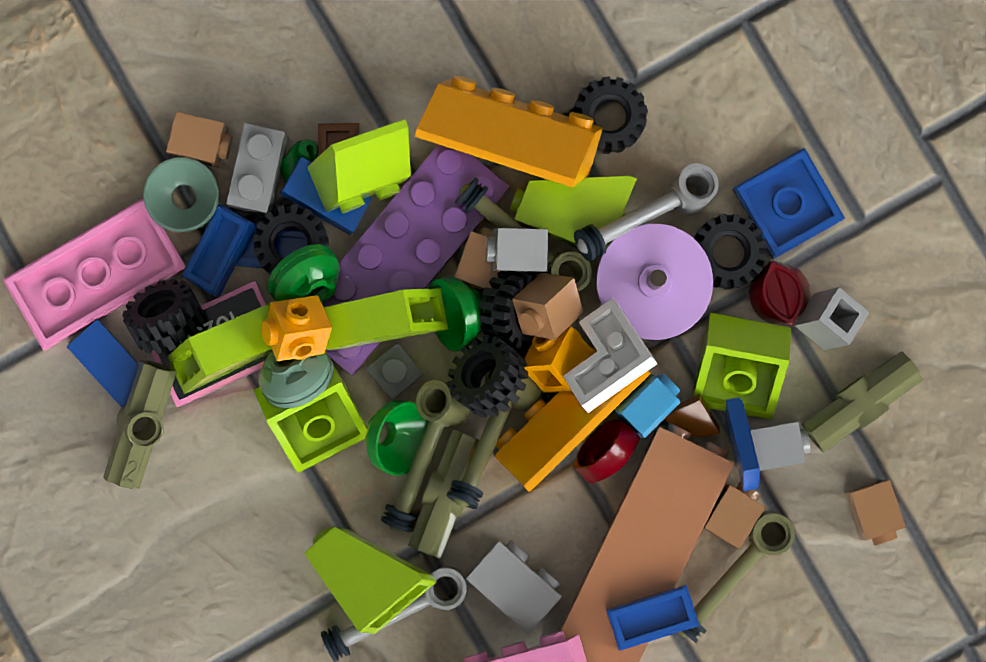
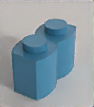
(648, 404)

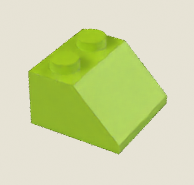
(363, 167)
(744, 362)
(318, 427)

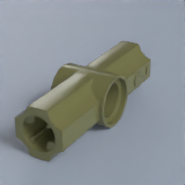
(862, 401)
(133, 449)
(438, 511)

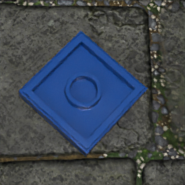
(788, 203)

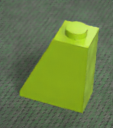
(568, 209)
(386, 317)
(220, 350)
(366, 578)

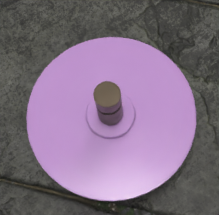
(656, 279)

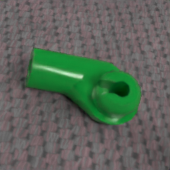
(304, 148)

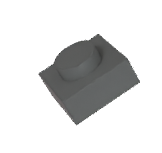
(394, 371)

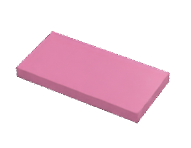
(93, 274)

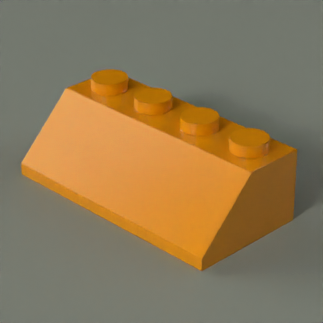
(510, 131)
(553, 433)

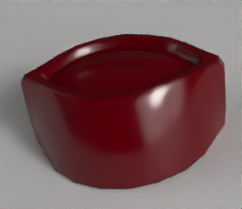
(779, 293)
(606, 451)

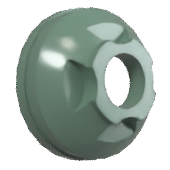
(162, 185)
(296, 382)

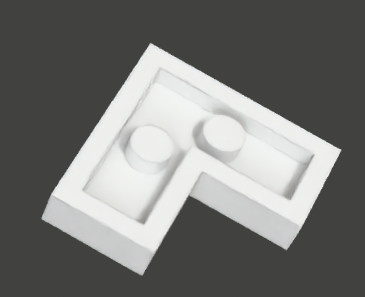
(618, 359)

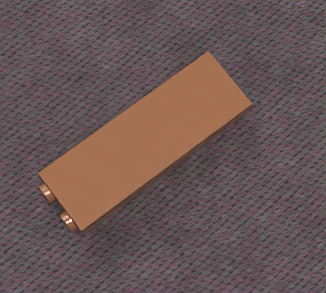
(648, 537)

